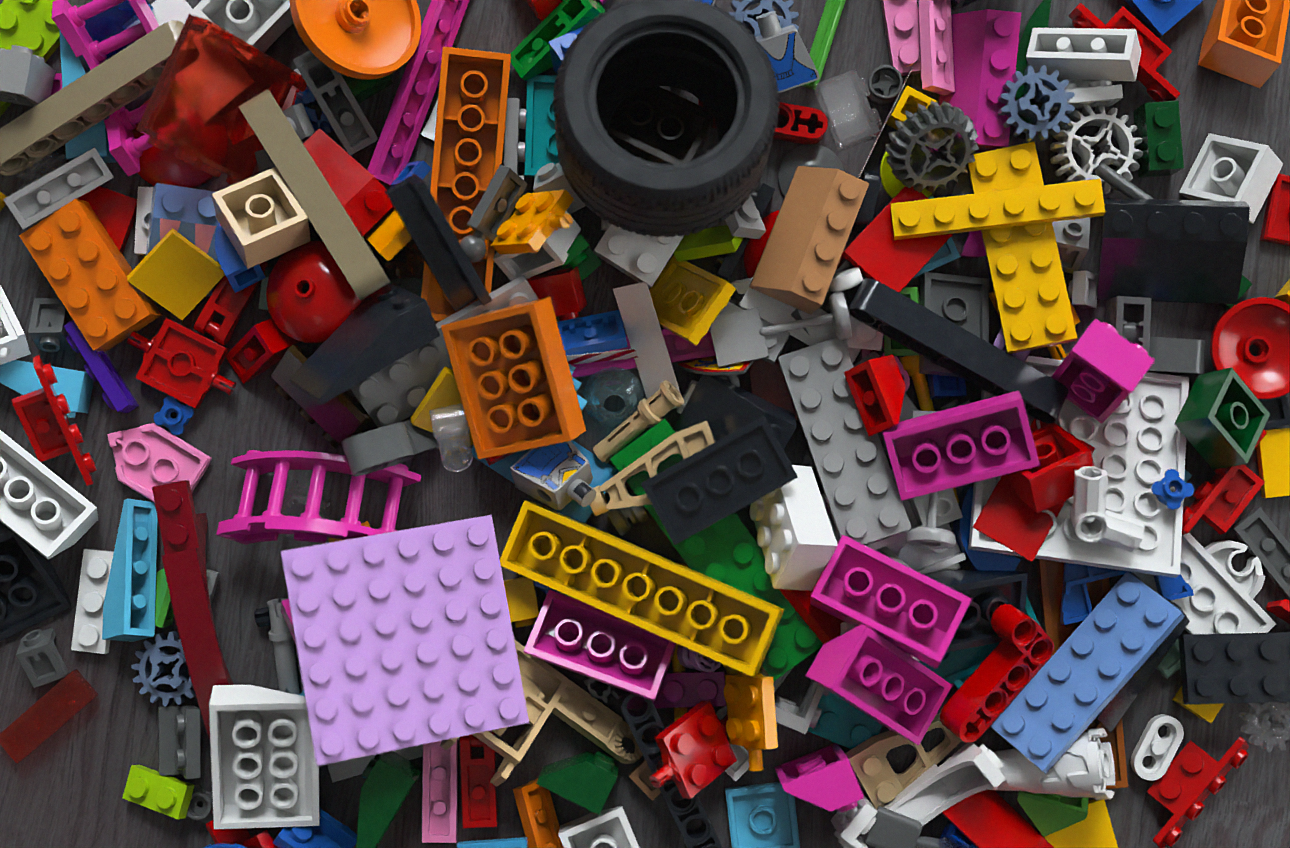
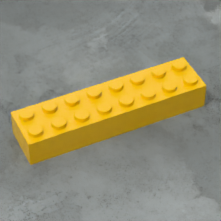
(641, 587)

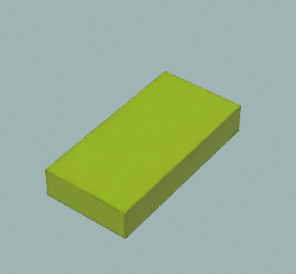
(707, 243)

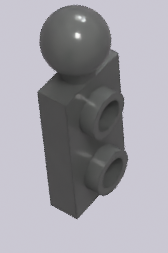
(492, 211)

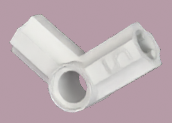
(1090, 502)

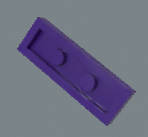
(102, 369)

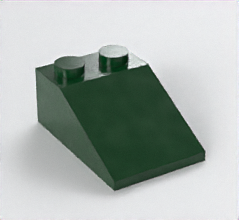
(386, 788)

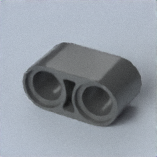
(1177, 356)
(378, 449)

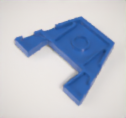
(1075, 596)

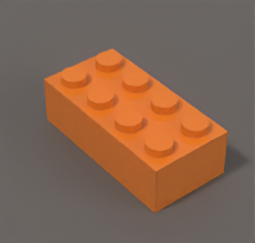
(89, 275)

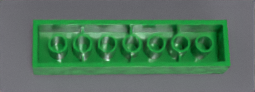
(730, 556)

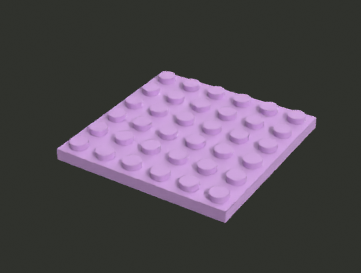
(403, 638)

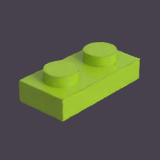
(158, 792)

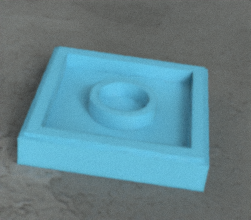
(762, 817)

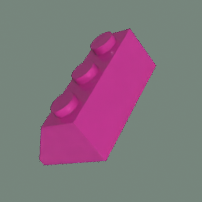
(822, 779)

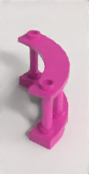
(121, 123)
(309, 526)

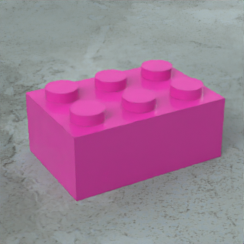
(1102, 370)

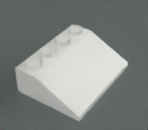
(262, 759)

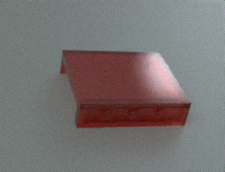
(200, 98)

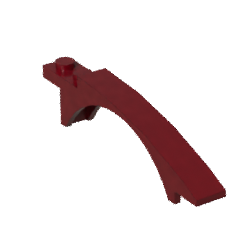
(186, 576)

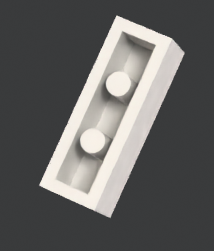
(1086, 53)

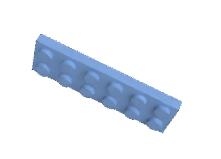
(1087, 671)

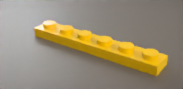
(998, 209)

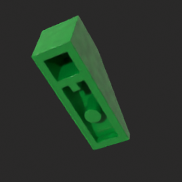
(533, 53)

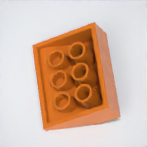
(514, 378)

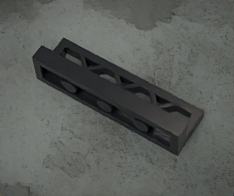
(437, 242)

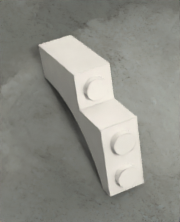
(941, 787)

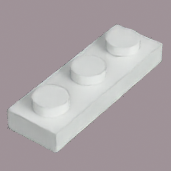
(90, 602)

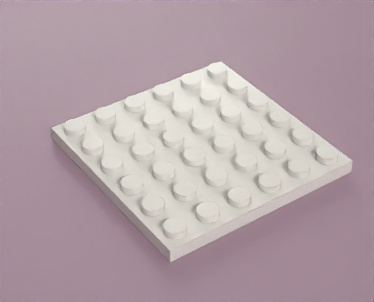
(1135, 451)

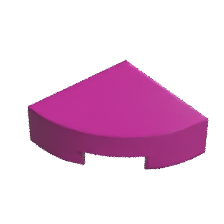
(973, 246)

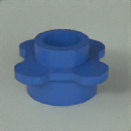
(183, 412)
(1165, 496)

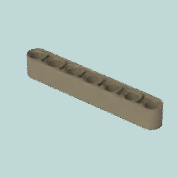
(87, 100)
(314, 194)

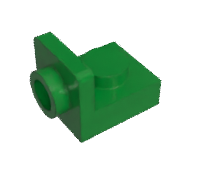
(581, 255)

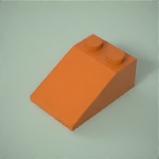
(1245, 39)

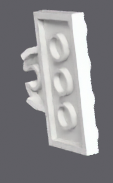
(1221, 595)

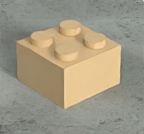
(261, 217)

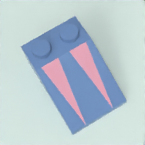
(187, 212)

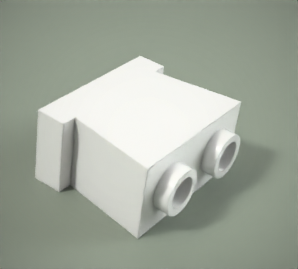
(550, 255)

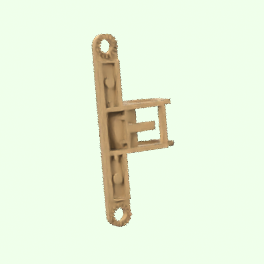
(552, 692)

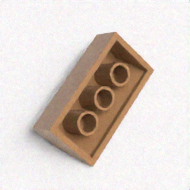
(809, 237)

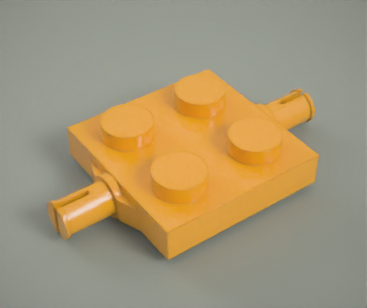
(533, 222)
(751, 715)

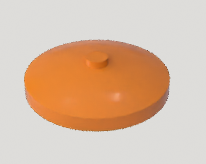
(359, 35)

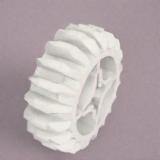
(1109, 126)

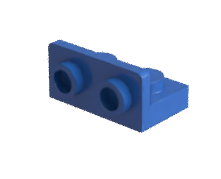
(593, 333)
(327, 835)

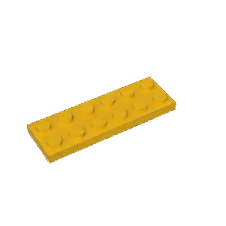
(1023, 258)

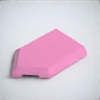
(155, 457)

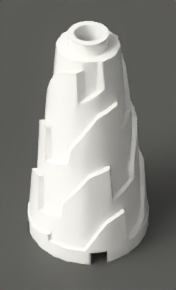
(1079, 772)

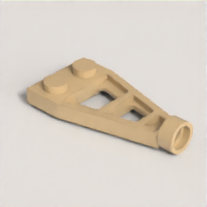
(683, 442)
(877, 775)

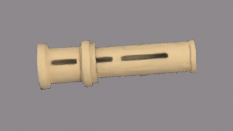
(649, 413)

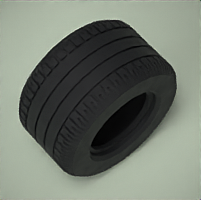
(677, 47)

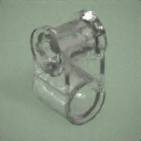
(452, 436)

